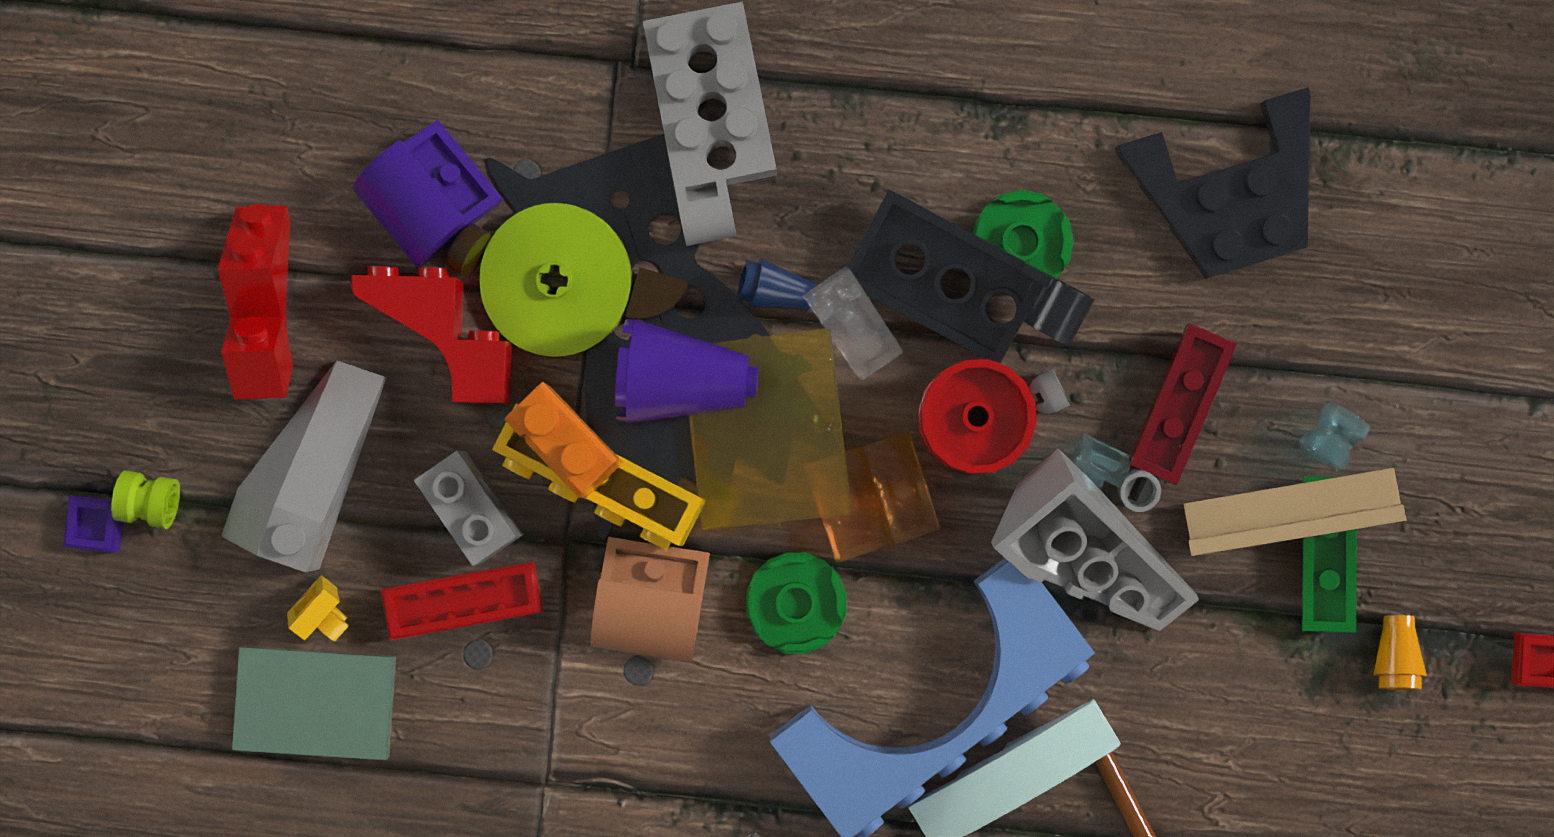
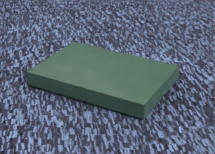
(314, 702)

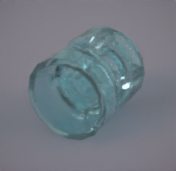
(1334, 436)

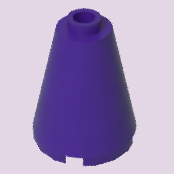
(678, 375)

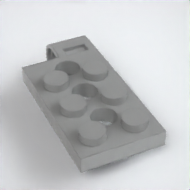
(689, 139)

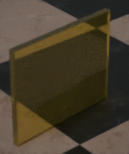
(784, 448)

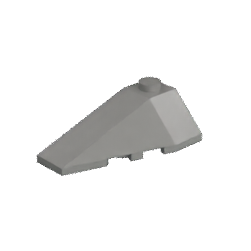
(299, 484)
(1076, 538)

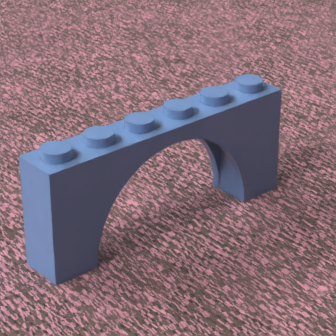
(862, 781)

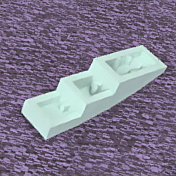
(1016, 773)

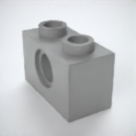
(468, 507)

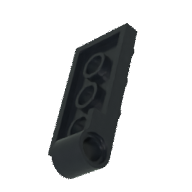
(1039, 297)

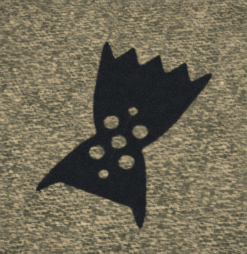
(647, 178)

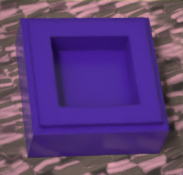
(91, 525)

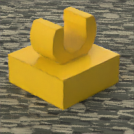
(318, 610)

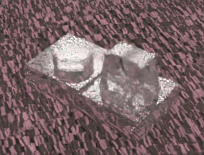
(853, 323)

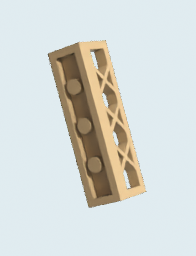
(1294, 512)

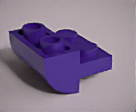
(425, 192)

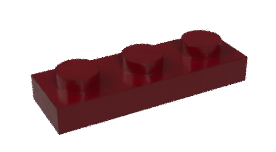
(1182, 403)

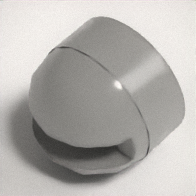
(1051, 391)
(1147, 492)

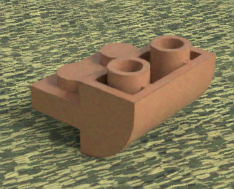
(649, 599)

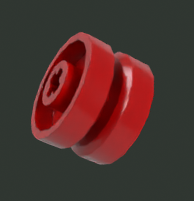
(1007, 423)

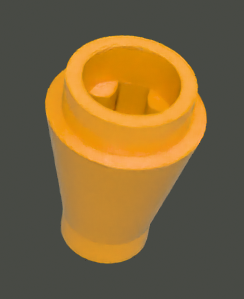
(1399, 655)

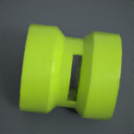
(150, 500)

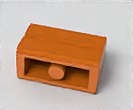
(563, 440)

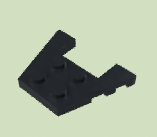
(1242, 210)

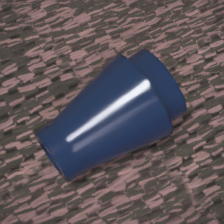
(771, 286)

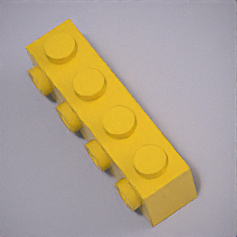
(628, 493)

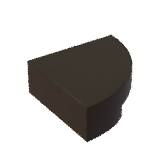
(654, 294)

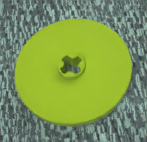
(530, 248)

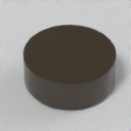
(467, 250)

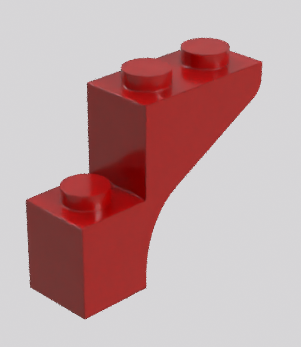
(255, 291)
(434, 309)

